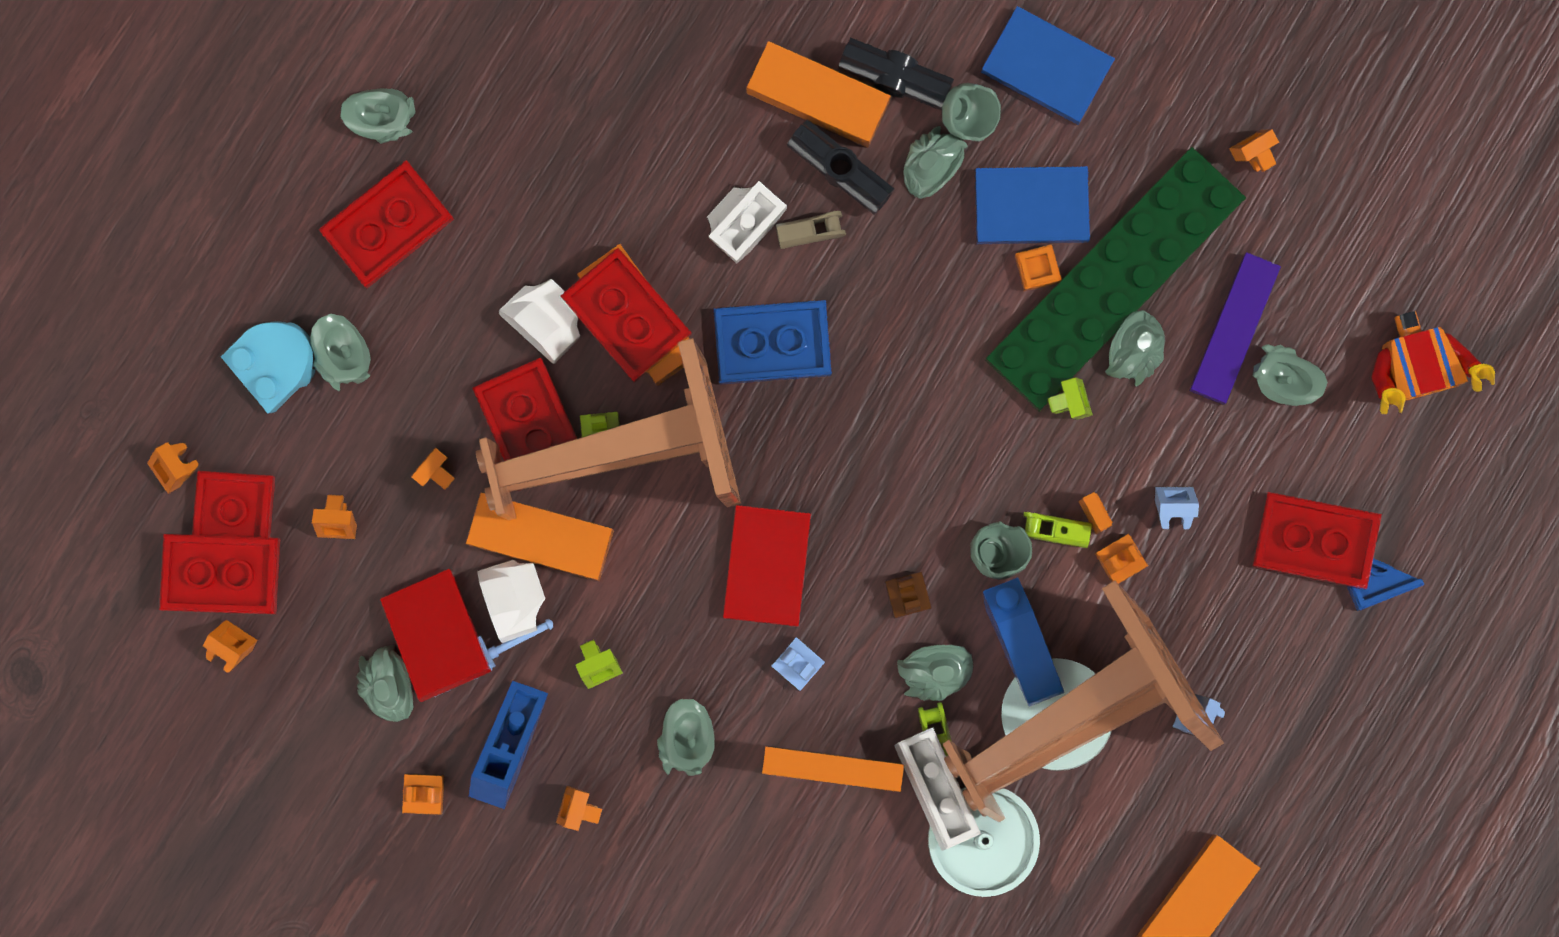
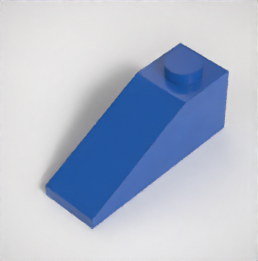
(1022, 641)
(507, 745)

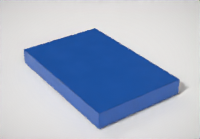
(1047, 65)
(1032, 205)
(772, 342)

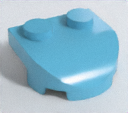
(272, 362)

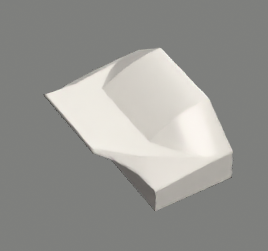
(744, 219)
(543, 319)
(512, 598)

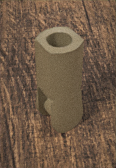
(803, 230)

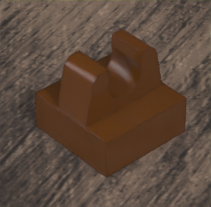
(908, 595)

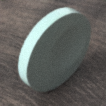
(1016, 712)
(995, 858)

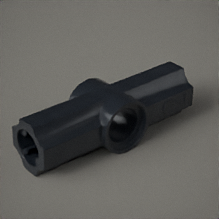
(895, 73)
(822, 151)

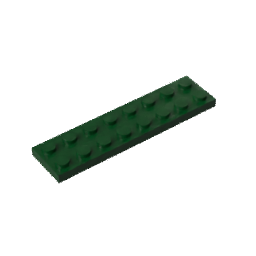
(1115, 278)

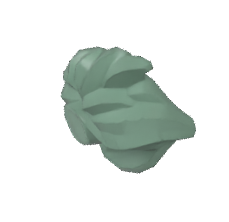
(378, 114)
(932, 162)
(1137, 348)
(339, 351)
(1288, 377)
(936, 671)
(385, 685)
(686, 738)

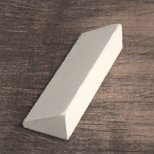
(937, 789)

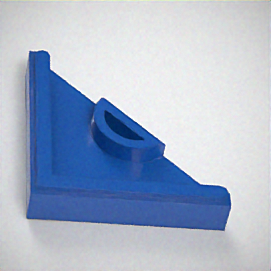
(1383, 584)

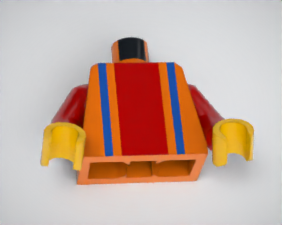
(1423, 364)

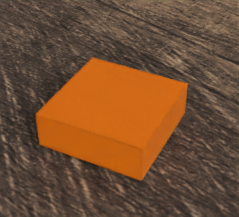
(1038, 267)
(1095, 512)

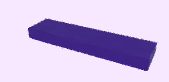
(1235, 328)

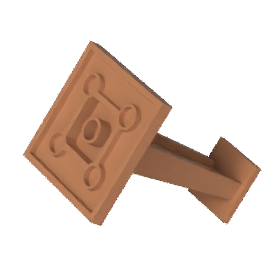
(648, 440)
(1102, 703)

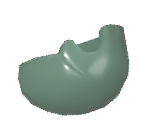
(971, 111)
(1001, 550)

